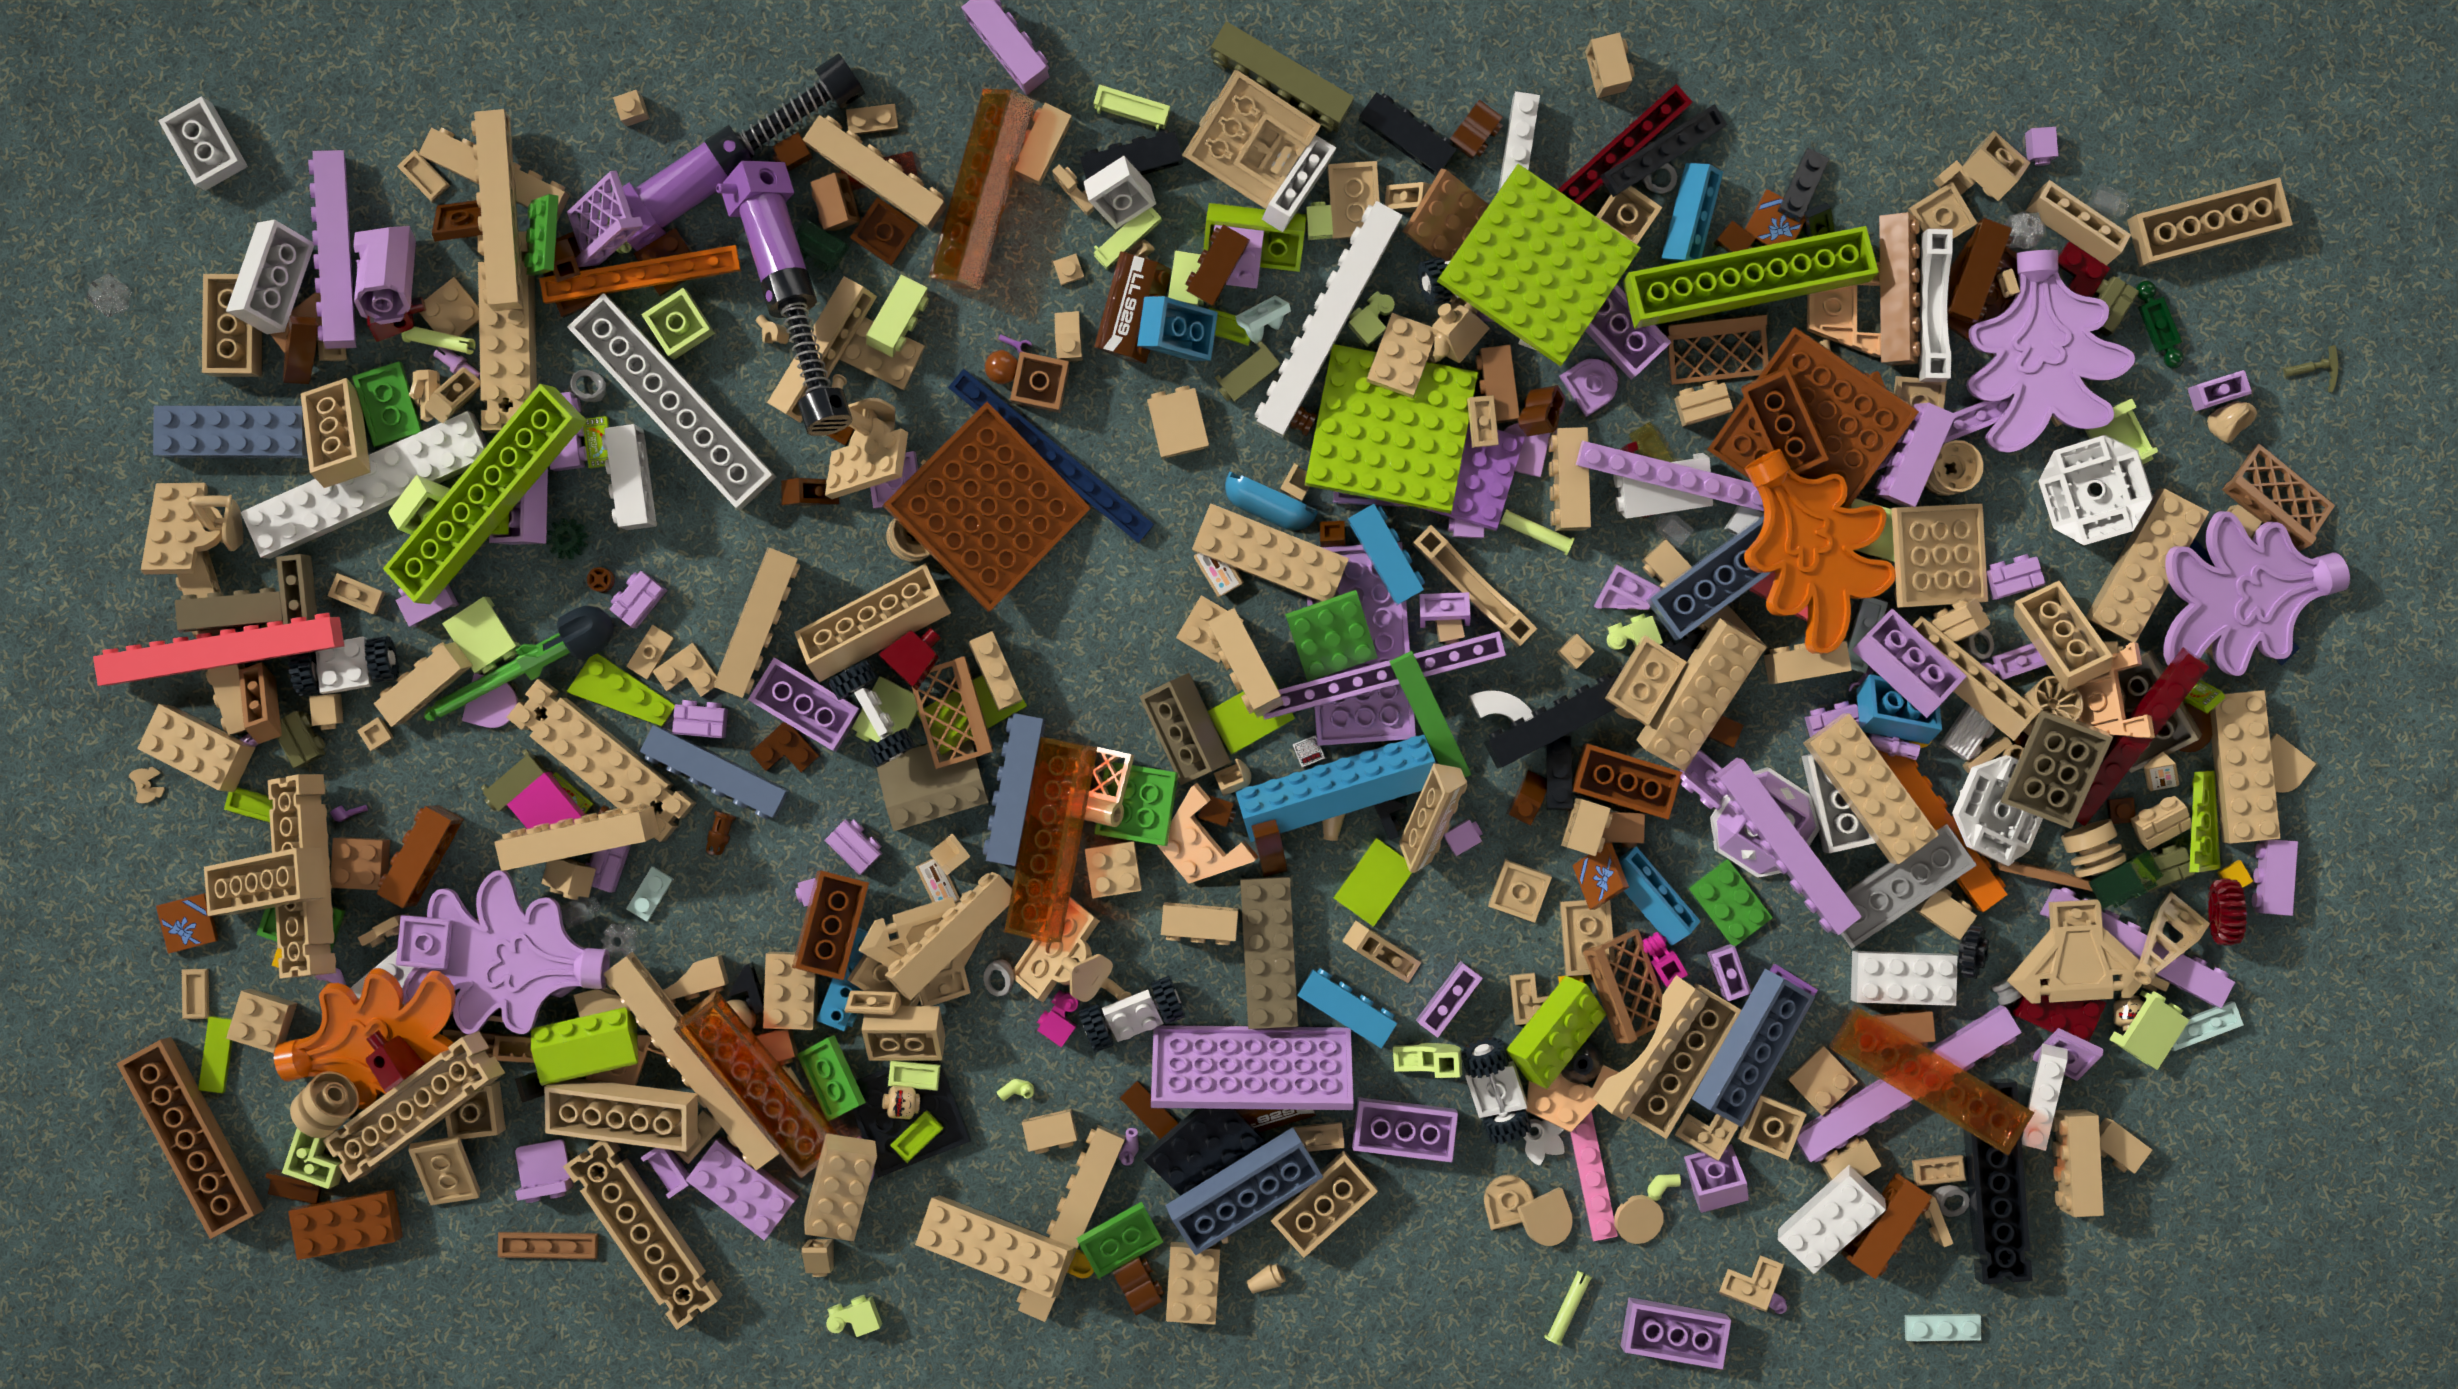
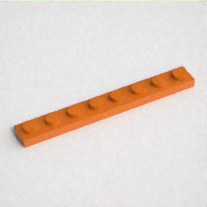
(642, 274)

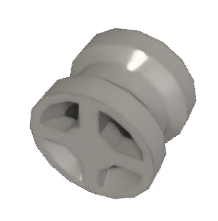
(2006, 992)

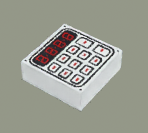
(1308, 751)

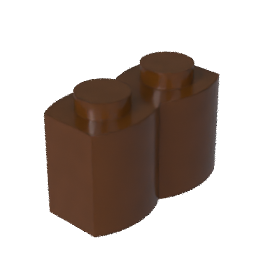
(1476, 130)
(1542, 410)
(1138, 1285)

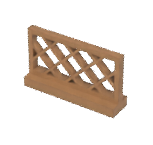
(1717, 327)
(2255, 502)
(972, 708)
(1609, 990)

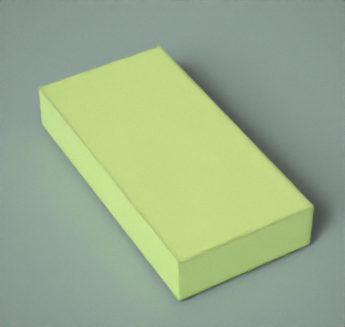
(914, 1075)

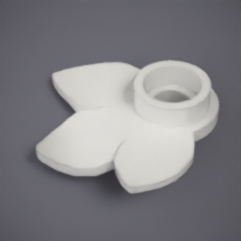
(1545, 1141)

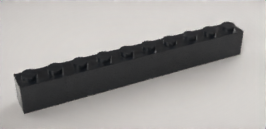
(1567, 713)

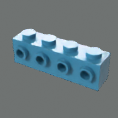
(1692, 213)
(1385, 554)
(1656, 898)
(834, 1004)
(1347, 1008)

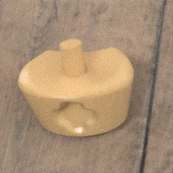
(1142, 249)

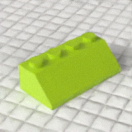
(1279, 248)
(585, 1045)

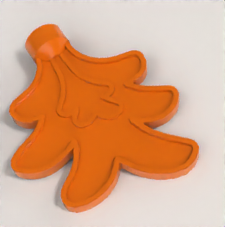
(1812, 548)
(349, 1021)

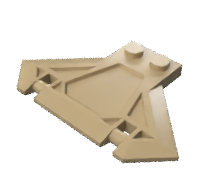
(910, 928)
(2076, 958)

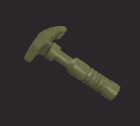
(2331, 363)

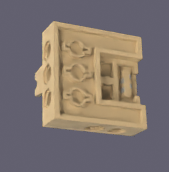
(1250, 139)

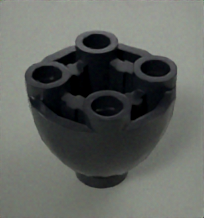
(1592, 1054)

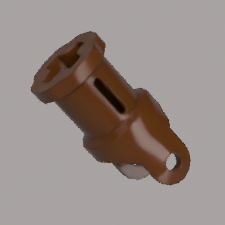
(719, 835)

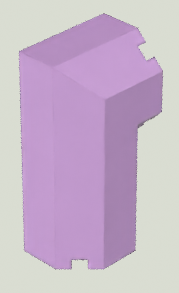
(384, 273)

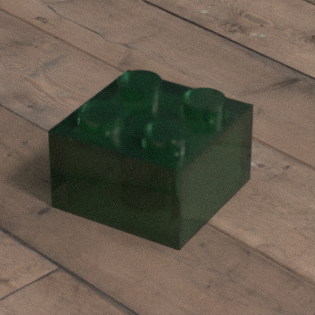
(2126, 880)

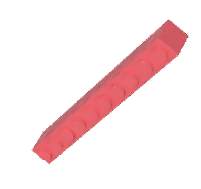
(218, 651)

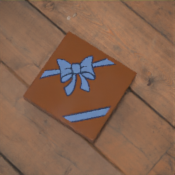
(1769, 225)
(1600, 877)
(186, 923)

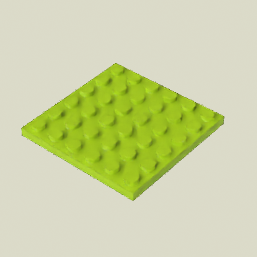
(1538, 264)
(1386, 442)

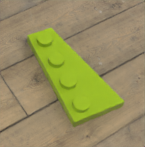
(614, 688)
(2204, 830)

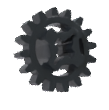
(1973, 951)

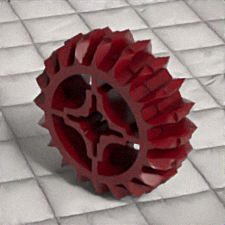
(2227, 912)

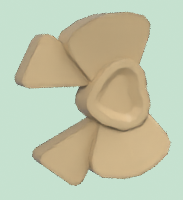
(143, 785)

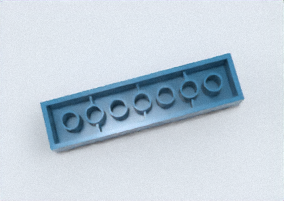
(1338, 786)

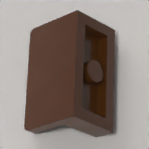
(292, 1188)

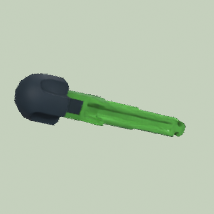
(581, 633)

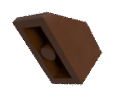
(805, 492)
(1528, 798)

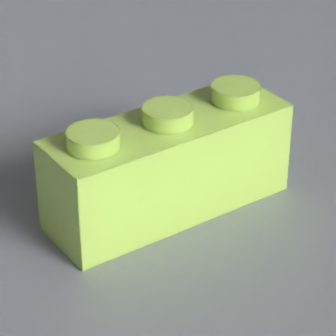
(897, 316)

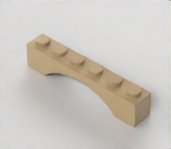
(1466, 579)
(702, 975)
(1679, 1008)

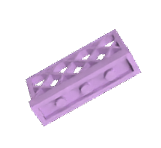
(610, 236)

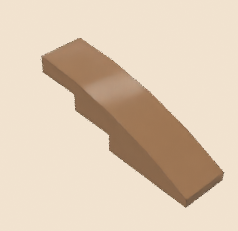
(502, 1046)

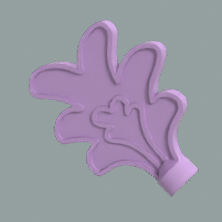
(2042, 354)
(2247, 595)
(508, 956)

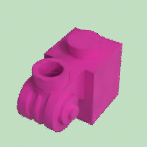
(1665, 962)
(1055, 1023)

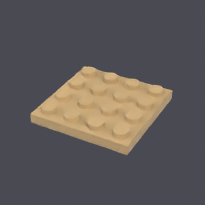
(1939, 554)

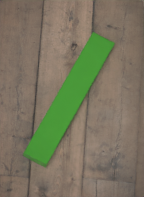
(1428, 712)

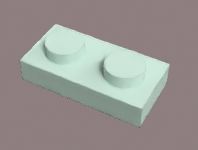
(650, 893)

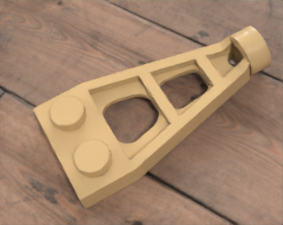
(2181, 918)

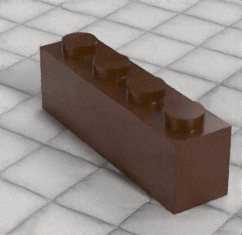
(1978, 271)

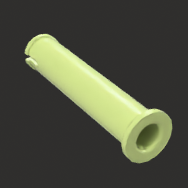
(439, 339)
(1537, 531)
(1568, 1308)

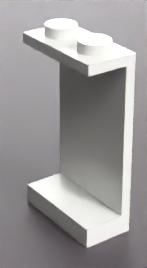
(1644, 499)

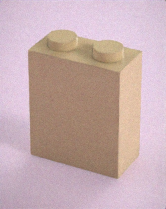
(1177, 422)

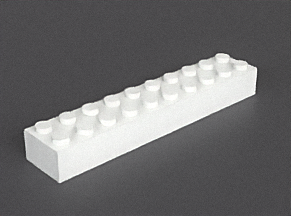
(1329, 319)
(671, 402)
(315, 511)

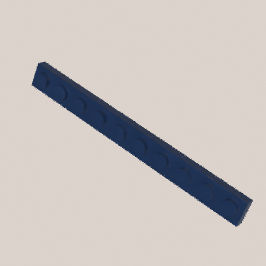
(1070, 470)

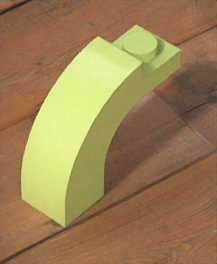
(1433, 1057)

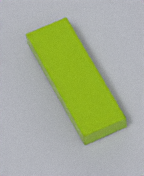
(216, 1056)

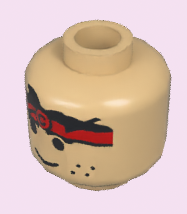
(2126, 1010)
(901, 1102)

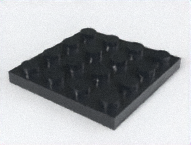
(882, 1129)
(1202, 1147)

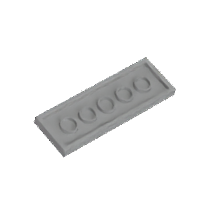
(1901, 887)

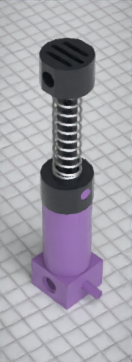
(699, 171)
(759, 196)

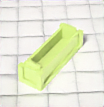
(1131, 107)
(1126, 237)

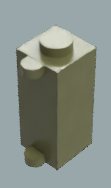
(1248, 374)
(513, 782)

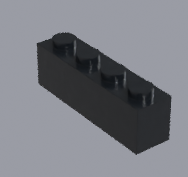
(1407, 134)
(1144, 154)

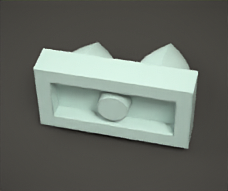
(1267, 312)

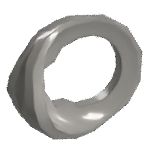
(1661, 190)
(599, 382)
(1969, 645)
(1007, 972)
(1944, 1192)

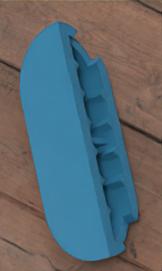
(1268, 503)

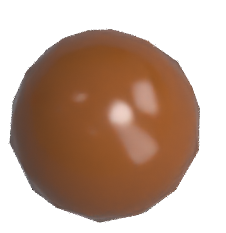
(1001, 367)

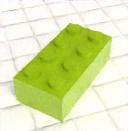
(1556, 1032)

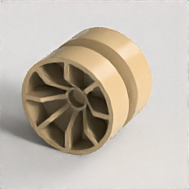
(2052, 698)
(324, 1104)

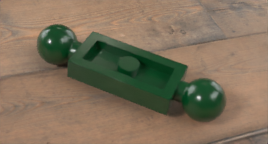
(2160, 324)

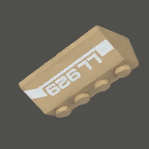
(1432, 815)

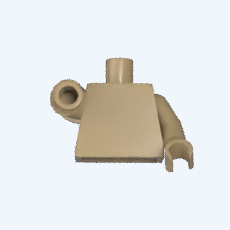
(1456, 331)

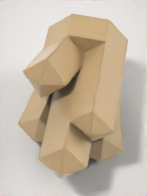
(423, 386)

